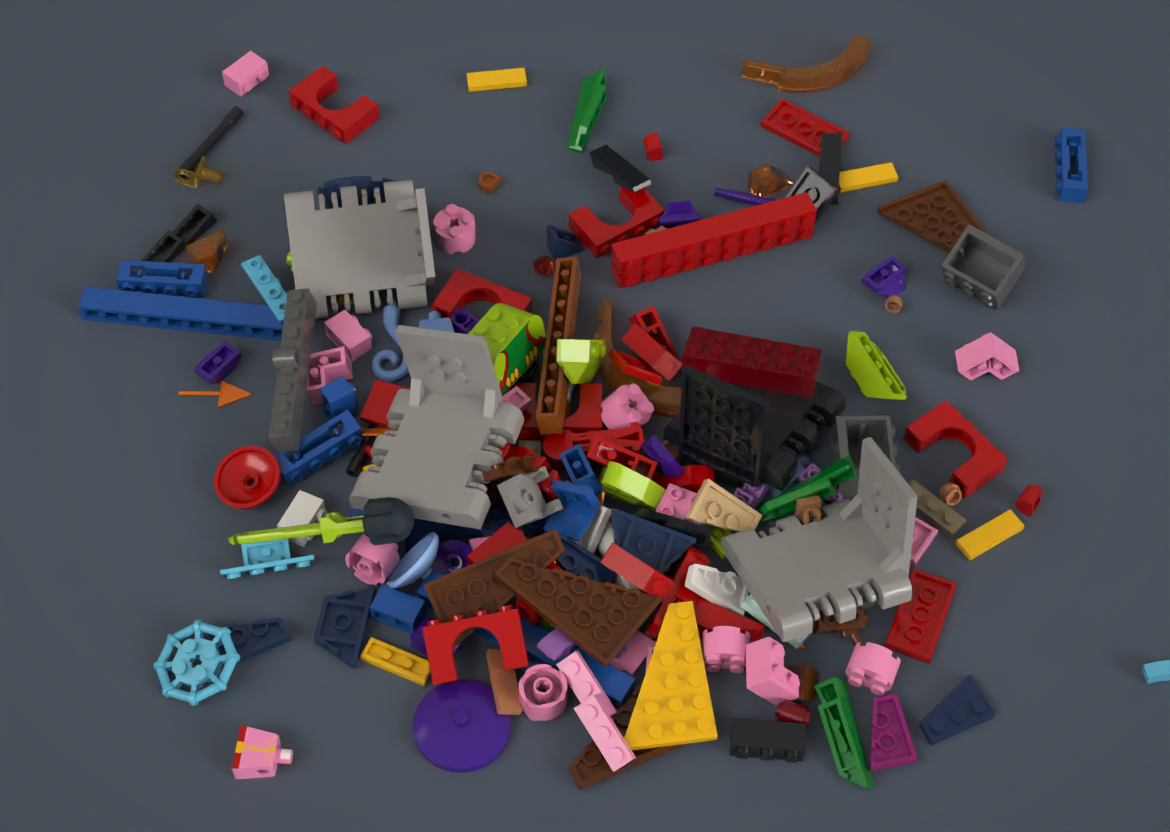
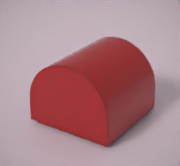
(653, 147)
(1029, 499)

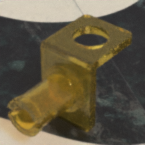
(201, 173)

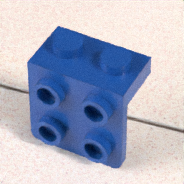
(578, 509)

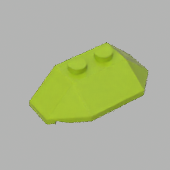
(580, 358)
(872, 369)

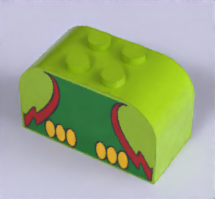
(512, 340)

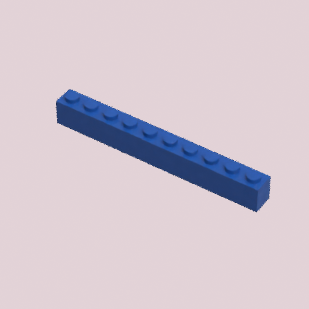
(179, 313)
(615, 683)

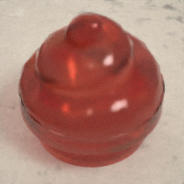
(543, 266)

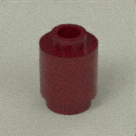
(793, 713)

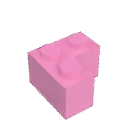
(985, 356)
(325, 368)
(767, 673)

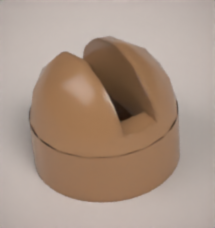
(893, 304)

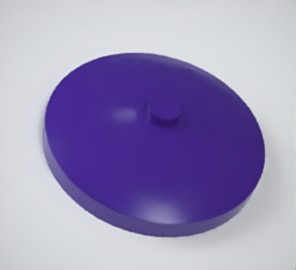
(460, 726)

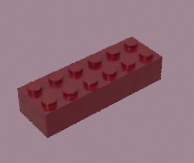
(753, 361)

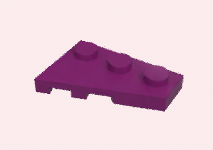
(890, 736)

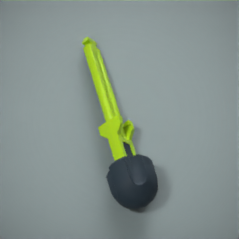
(383, 521)

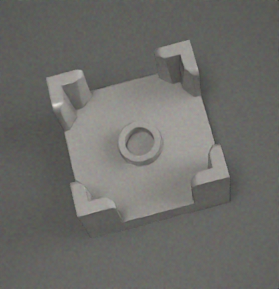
(525, 499)

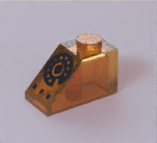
(767, 180)
(208, 250)

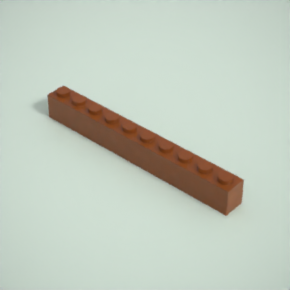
(561, 325)

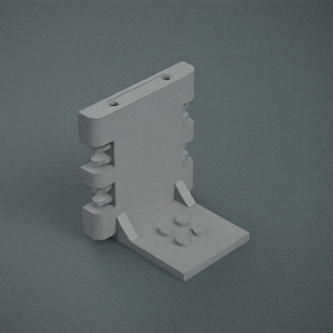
(361, 247)
(442, 430)
(833, 563)

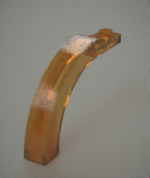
(812, 78)
(664, 399)

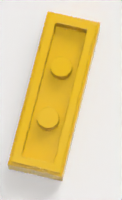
(496, 79)
(867, 177)
(989, 535)
(396, 661)

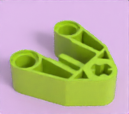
(630, 486)

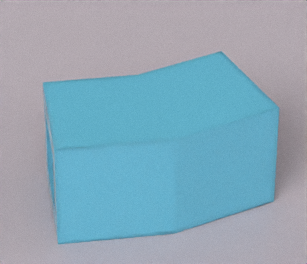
(1156, 671)

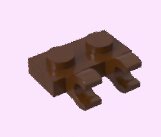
(510, 469)

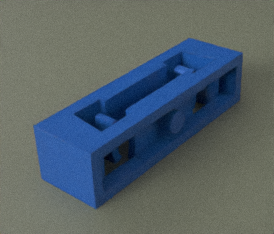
(1076, 186)
(163, 278)
(320, 447)

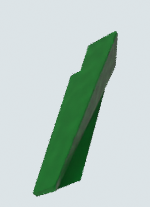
(588, 108)
(819, 484)
(843, 732)

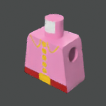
(258, 754)

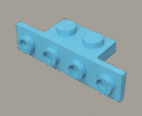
(267, 285)
(266, 555)

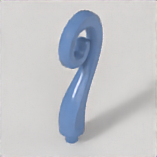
(391, 321)

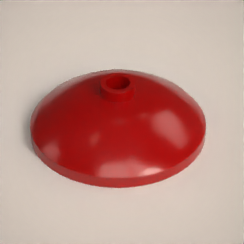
(242, 468)

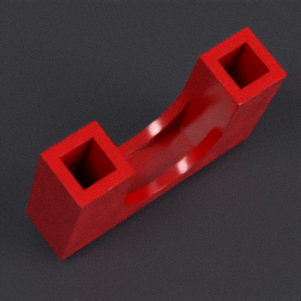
(342, 123)
(599, 236)
(466, 288)
(585, 419)
(947, 423)
(501, 540)
(441, 639)

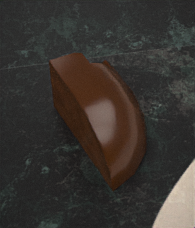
(808, 678)

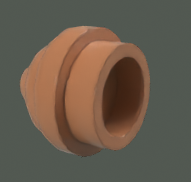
(950, 494)

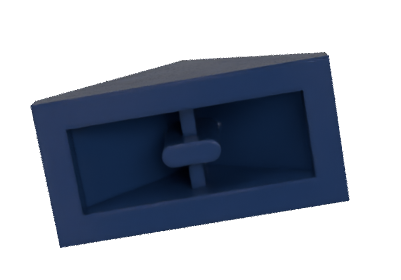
(562, 242)

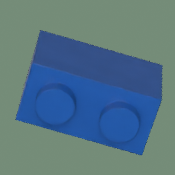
(339, 397)
(580, 468)
(398, 609)

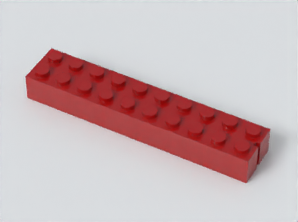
(712, 240)

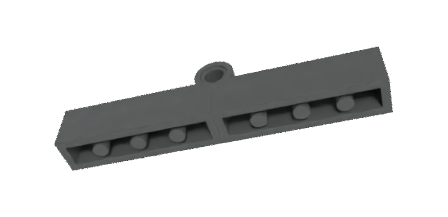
(292, 369)

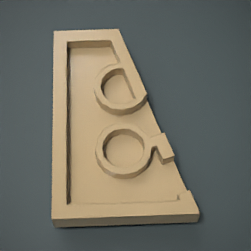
(721, 509)

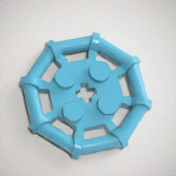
(190, 651)

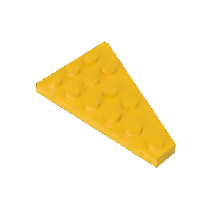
(675, 693)

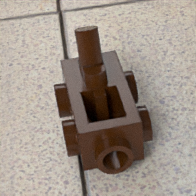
(849, 628)

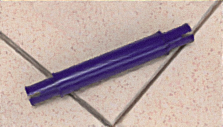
(741, 197)

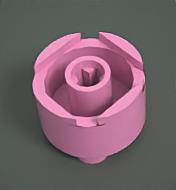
(454, 229)
(626, 406)
(372, 562)
(725, 649)
(872, 668)
(543, 692)

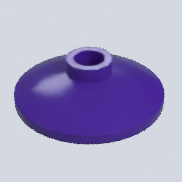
(447, 553)

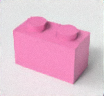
(245, 73)
(347, 332)

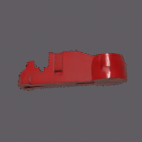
(555, 444)
(544, 485)
(678, 592)

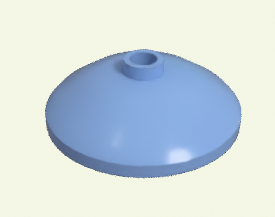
(415, 563)

